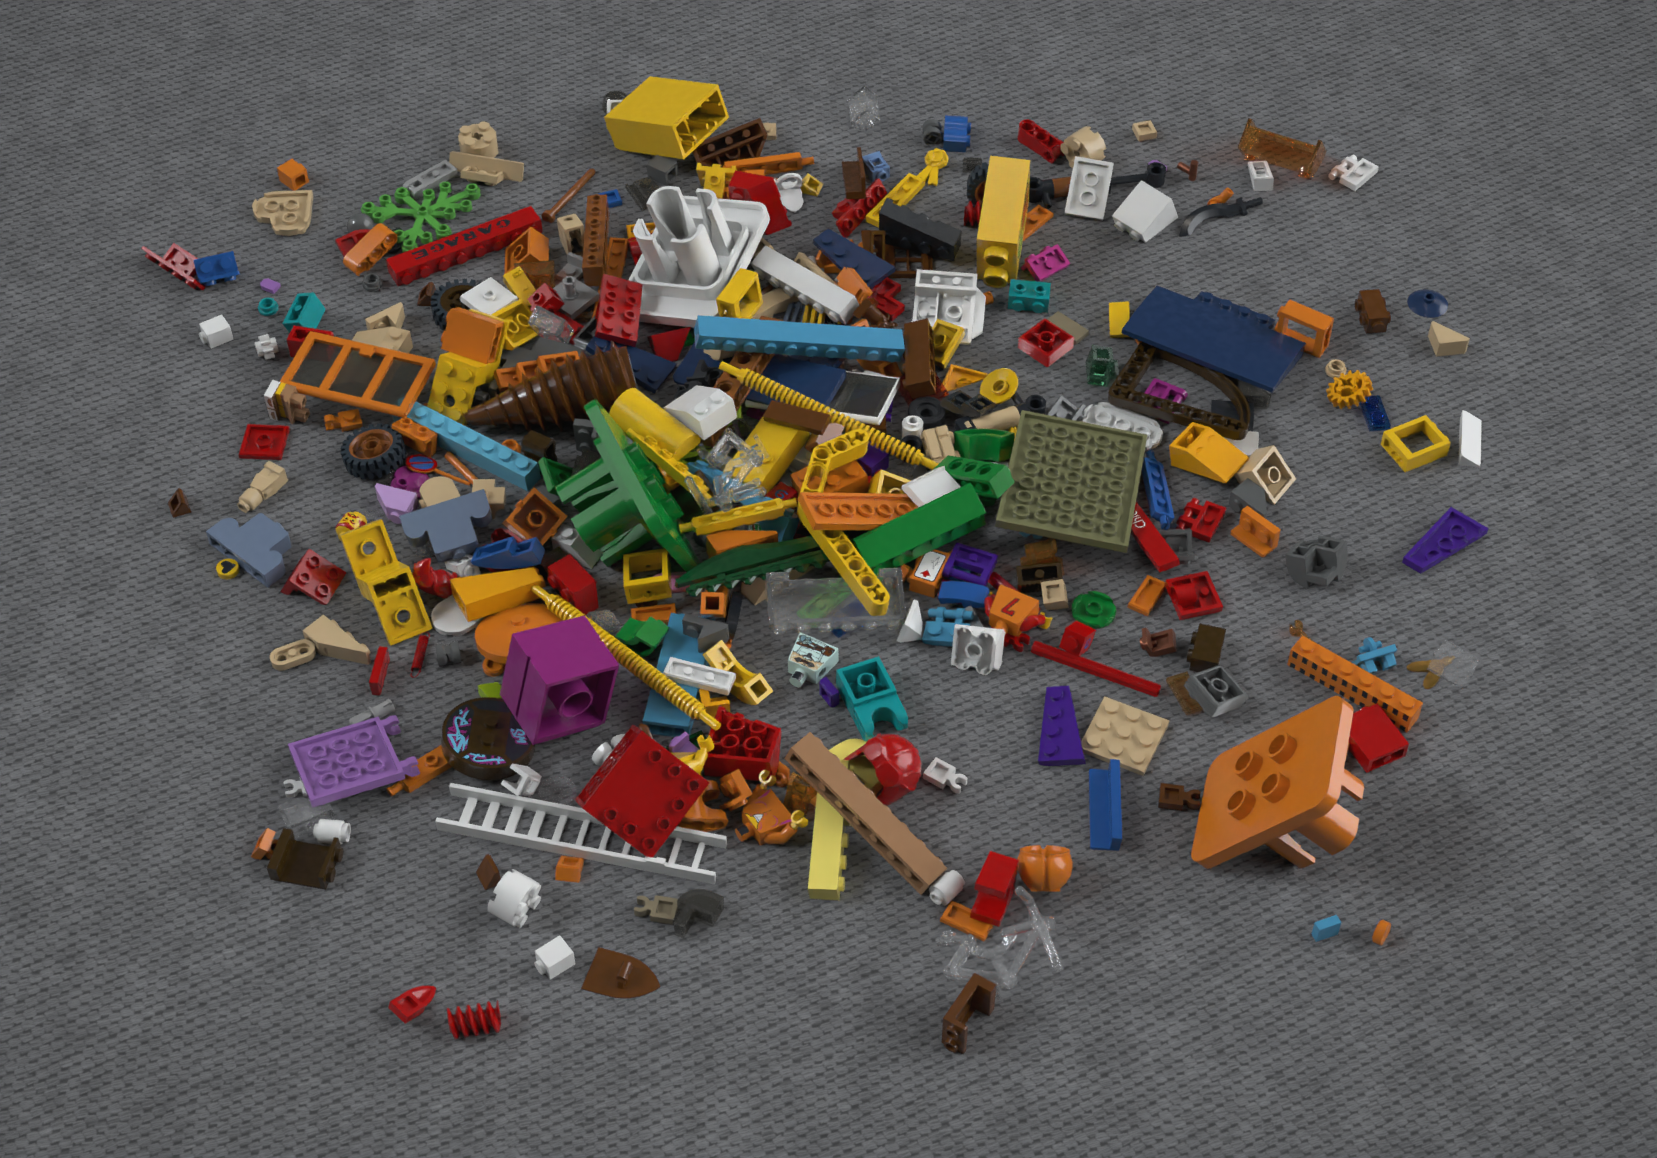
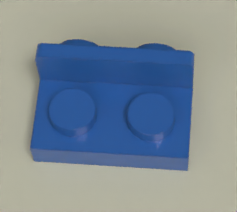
(216, 267)

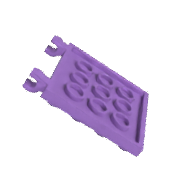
(350, 760)

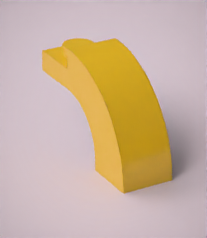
(748, 686)

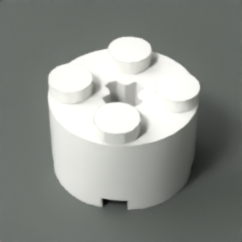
(514, 897)

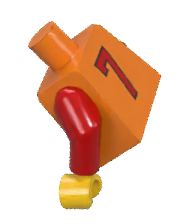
(1014, 611)

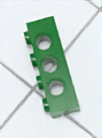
(986, 477)

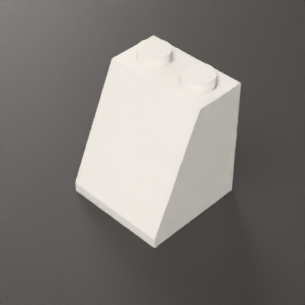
(1144, 212)

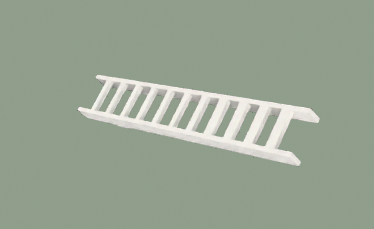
(650, 864)

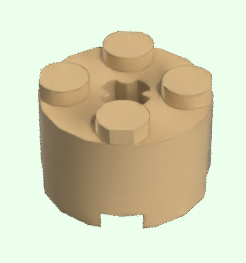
(478, 140)
(1083, 144)

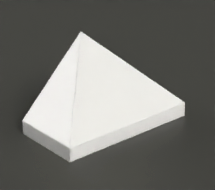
(913, 625)

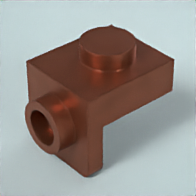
(1158, 643)

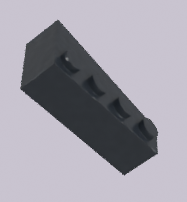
(918, 232)

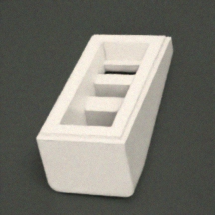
(1262, 181)

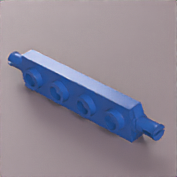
(1157, 490)

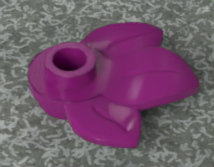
(409, 480)

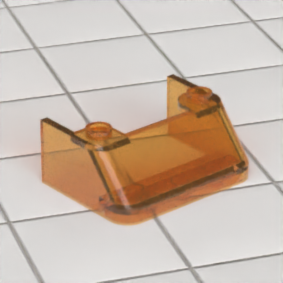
(1281, 150)

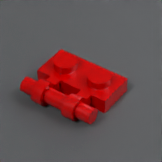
(1207, 521)

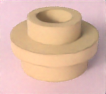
(1334, 368)

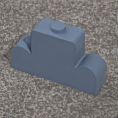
(448, 525)
(254, 546)

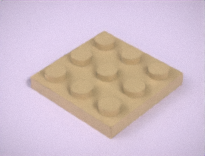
(1124, 735)

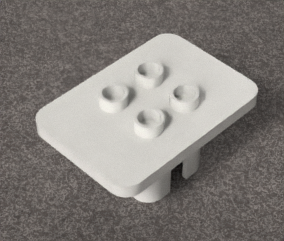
(693, 252)

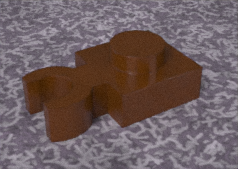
(1174, 797)

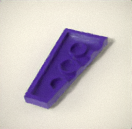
(1444, 539)
(1060, 732)

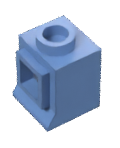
(876, 167)

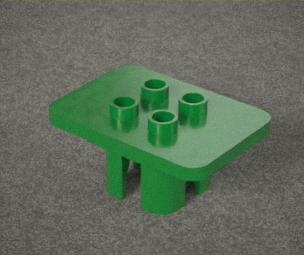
(623, 498)

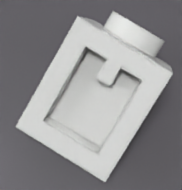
(463, 566)

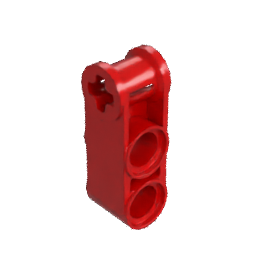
(1039, 140)

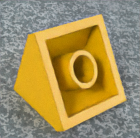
(946, 341)

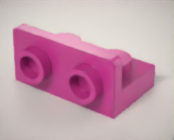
(1046, 263)

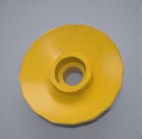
(999, 385)

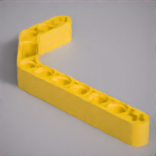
(834, 542)

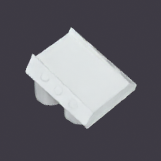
(930, 486)
(977, 648)

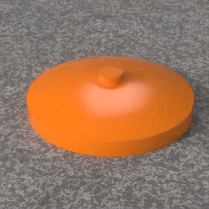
(495, 630)

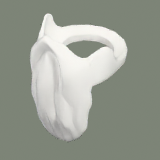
(790, 191)

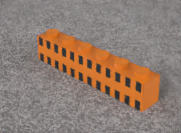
(1353, 682)

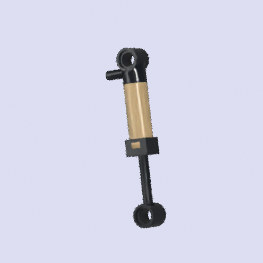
(997, 420)

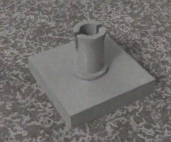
(576, 296)

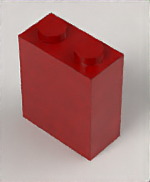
(1375, 738)

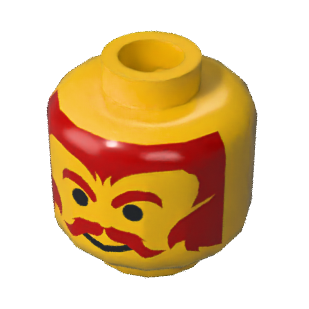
(350, 521)

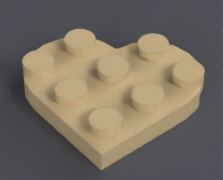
(285, 210)

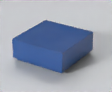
(613, 198)

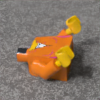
(767, 817)

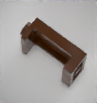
(976, 995)

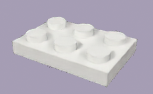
(1089, 188)

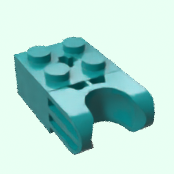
(870, 696)

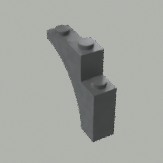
(542, 347)

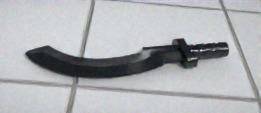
(1216, 210)

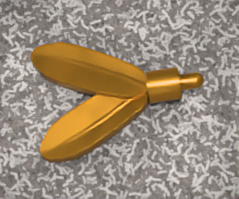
(1421, 666)

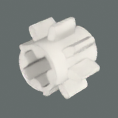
(266, 347)

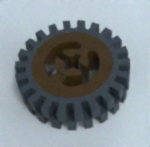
(449, 298)

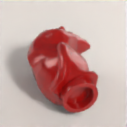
(432, 581)

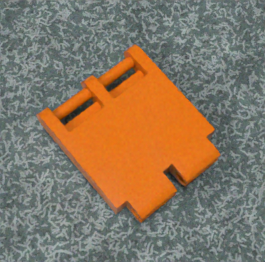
(852, 282)

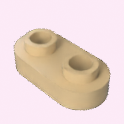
(292, 654)

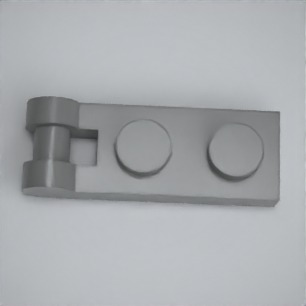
(430, 178)

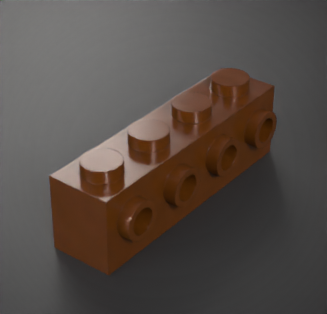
(919, 359)

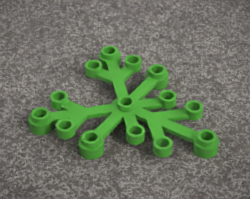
(423, 213)

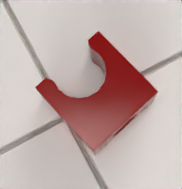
(994, 888)

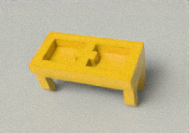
(519, 284)

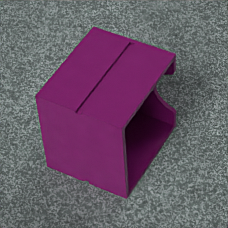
(558, 679)

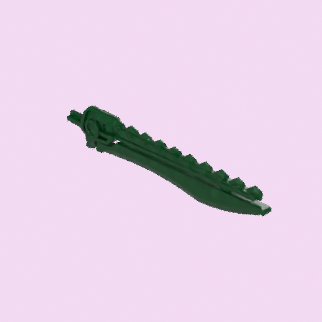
(752, 556)

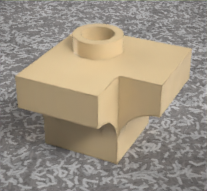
(495, 495)

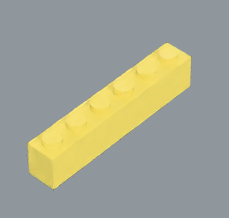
(828, 851)

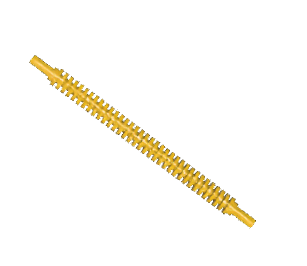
(787, 396)
(633, 662)

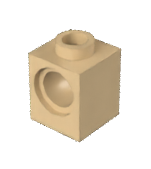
(1054, 594)

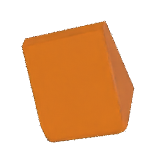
(569, 869)

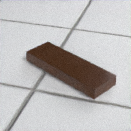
(796, 417)

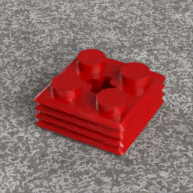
(1046, 342)

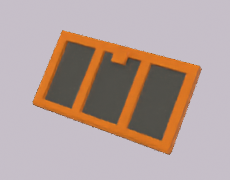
(358, 374)

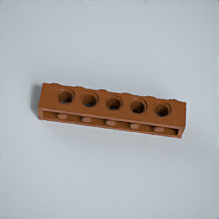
(595, 239)

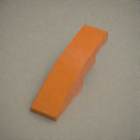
(514, 374)

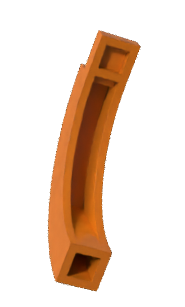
(715, 603)

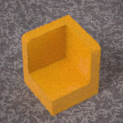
(712, 704)

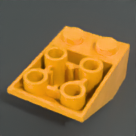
(1206, 453)

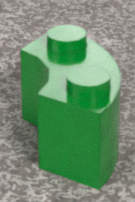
(984, 444)
(642, 635)

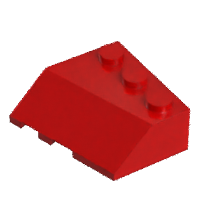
(761, 189)
(743, 746)

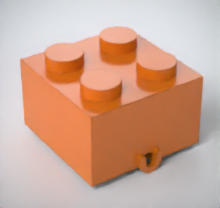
(535, 517)

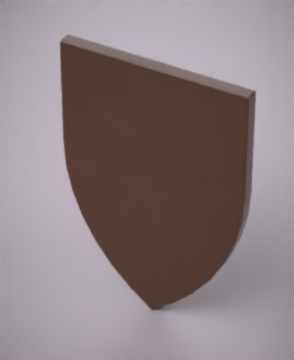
(619, 976)

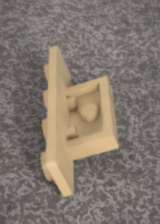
(486, 169)

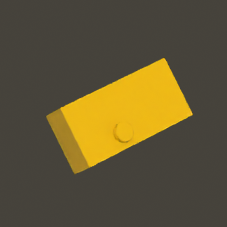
(782, 446)

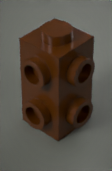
(1372, 311)

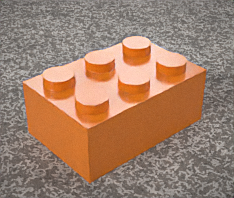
(844, 479)

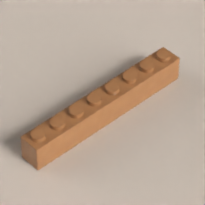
(865, 813)

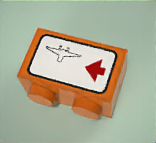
(928, 573)

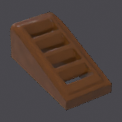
(875, 238)

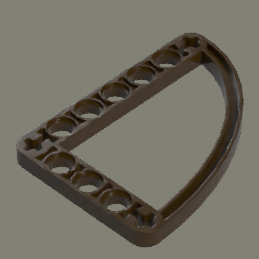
(1124, 395)

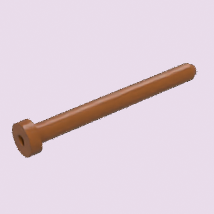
(549, 215)

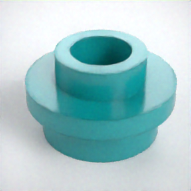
(268, 307)

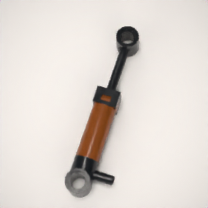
(1059, 187)

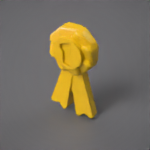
(934, 160)

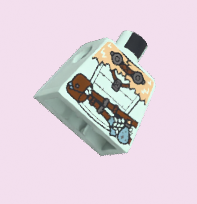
(810, 660)

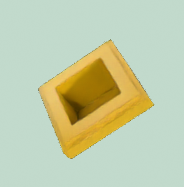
(811, 185)

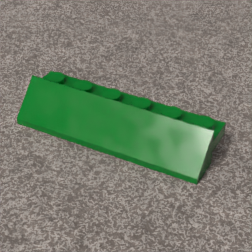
(922, 529)

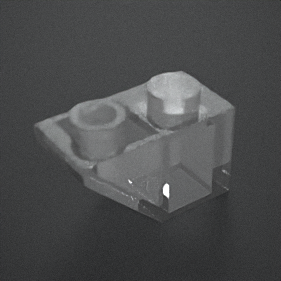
(550, 325)

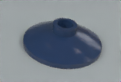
(1427, 303)

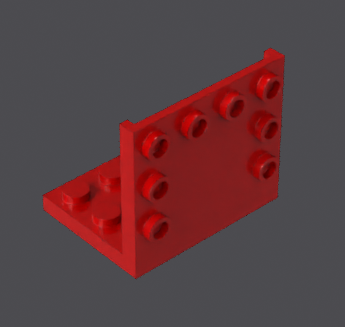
(641, 791)

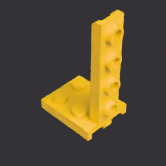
(715, 177)

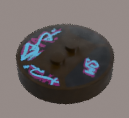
(485, 739)

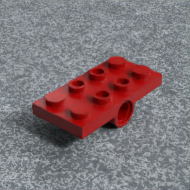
(618, 310)

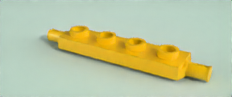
(664, 460)
(738, 516)

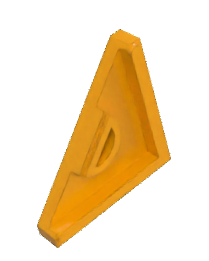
(960, 376)

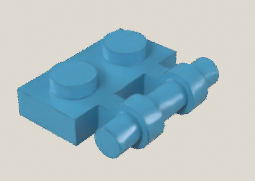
(942, 632)

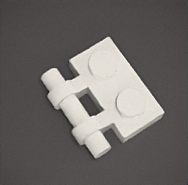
(1357, 174)

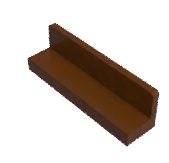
(854, 177)

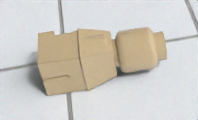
(263, 486)

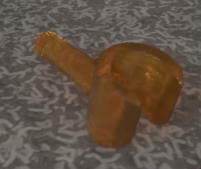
(1298, 631)

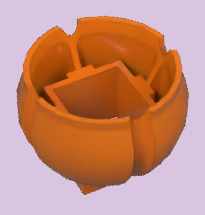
(1045, 868)

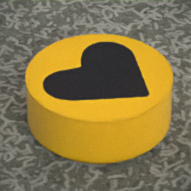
(227, 568)

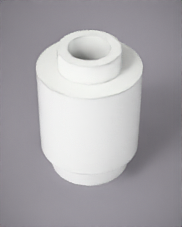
(912, 426)
(327, 829)
(946, 887)

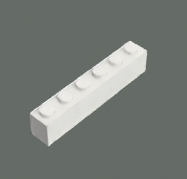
(805, 285)

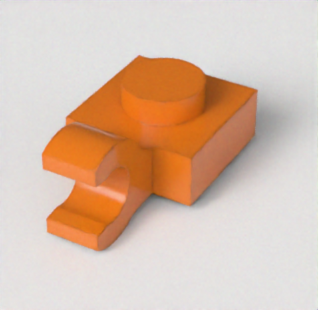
(346, 420)

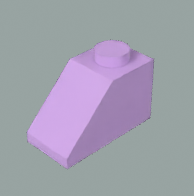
(396, 501)

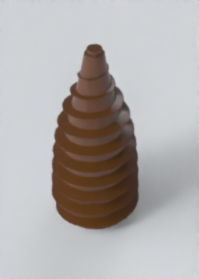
(559, 392)

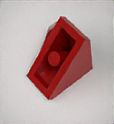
(668, 344)

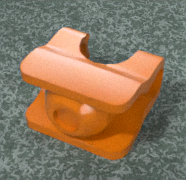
(702, 817)

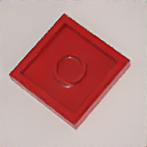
(264, 442)

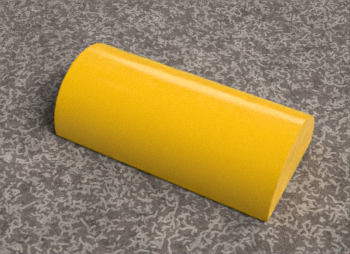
(647, 418)

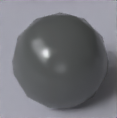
(359, 221)

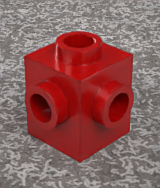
(546, 298)

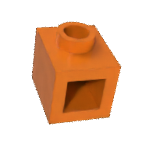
(293, 174)

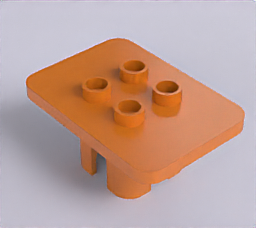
(1281, 785)

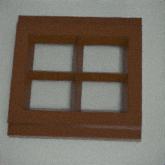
(926, 262)

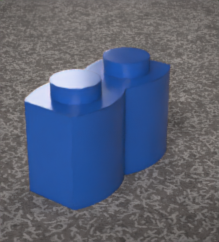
(956, 133)

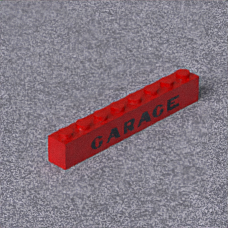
(461, 246)

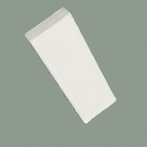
(699, 676)

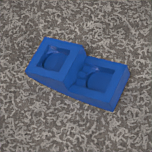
(963, 592)

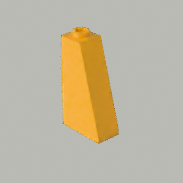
(494, 592)

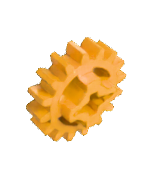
(1349, 389)

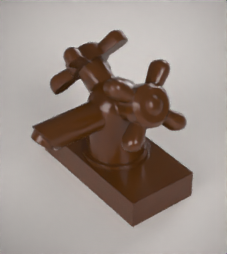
(874, 316)

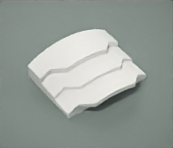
(951, 299)

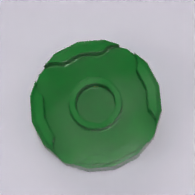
(1093, 609)

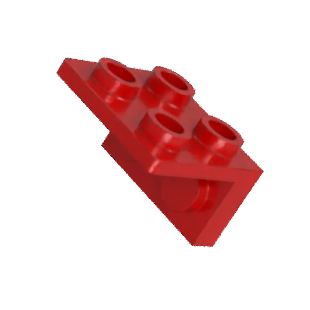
(314, 577)

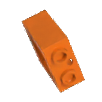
(1309, 318)

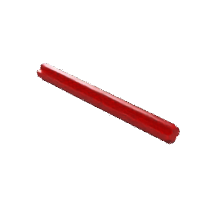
(1095, 668)

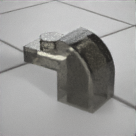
(699, 906)

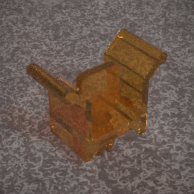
(1041, 552)

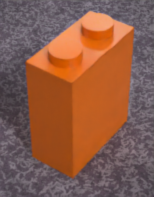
(471, 335)

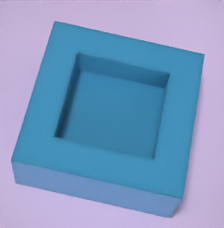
(1326, 928)

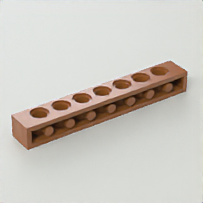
(732, 387)

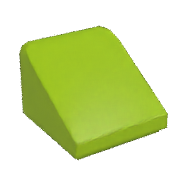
(490, 690)

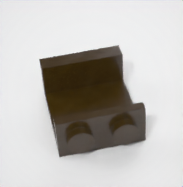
(304, 862)

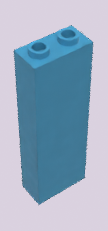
(660, 714)

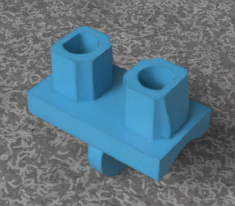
(1383, 655)

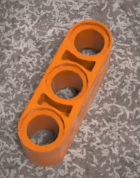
(370, 249)

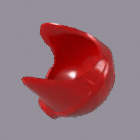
(895, 764)

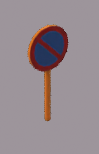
(425, 464)

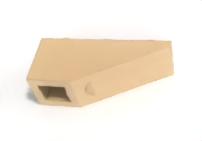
(334, 642)

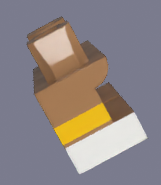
(285, 402)

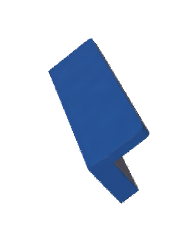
(1105, 807)

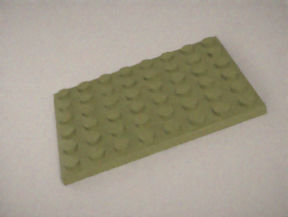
(1073, 481)

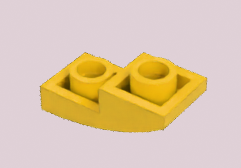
(1118, 316)

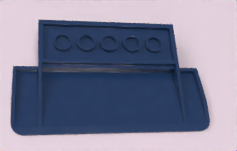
(811, 376)

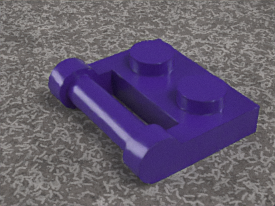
(972, 560)

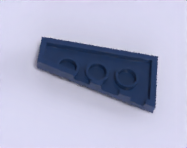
(848, 254)
(648, 368)

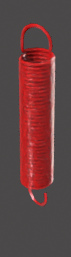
(420, 653)

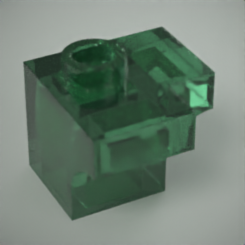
(1101, 366)

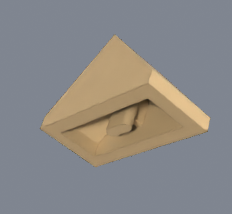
(1446, 341)

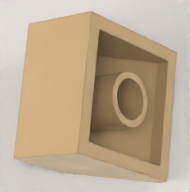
(1268, 471)

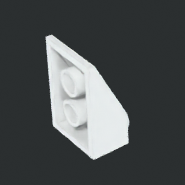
(703, 410)

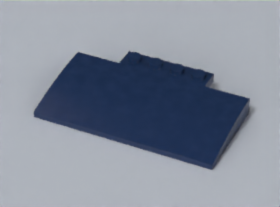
(1216, 336)

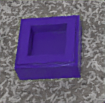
(829, 692)

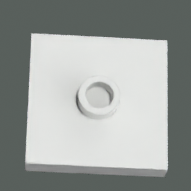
(488, 297)

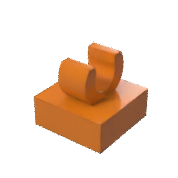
(264, 845)

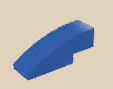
(509, 554)

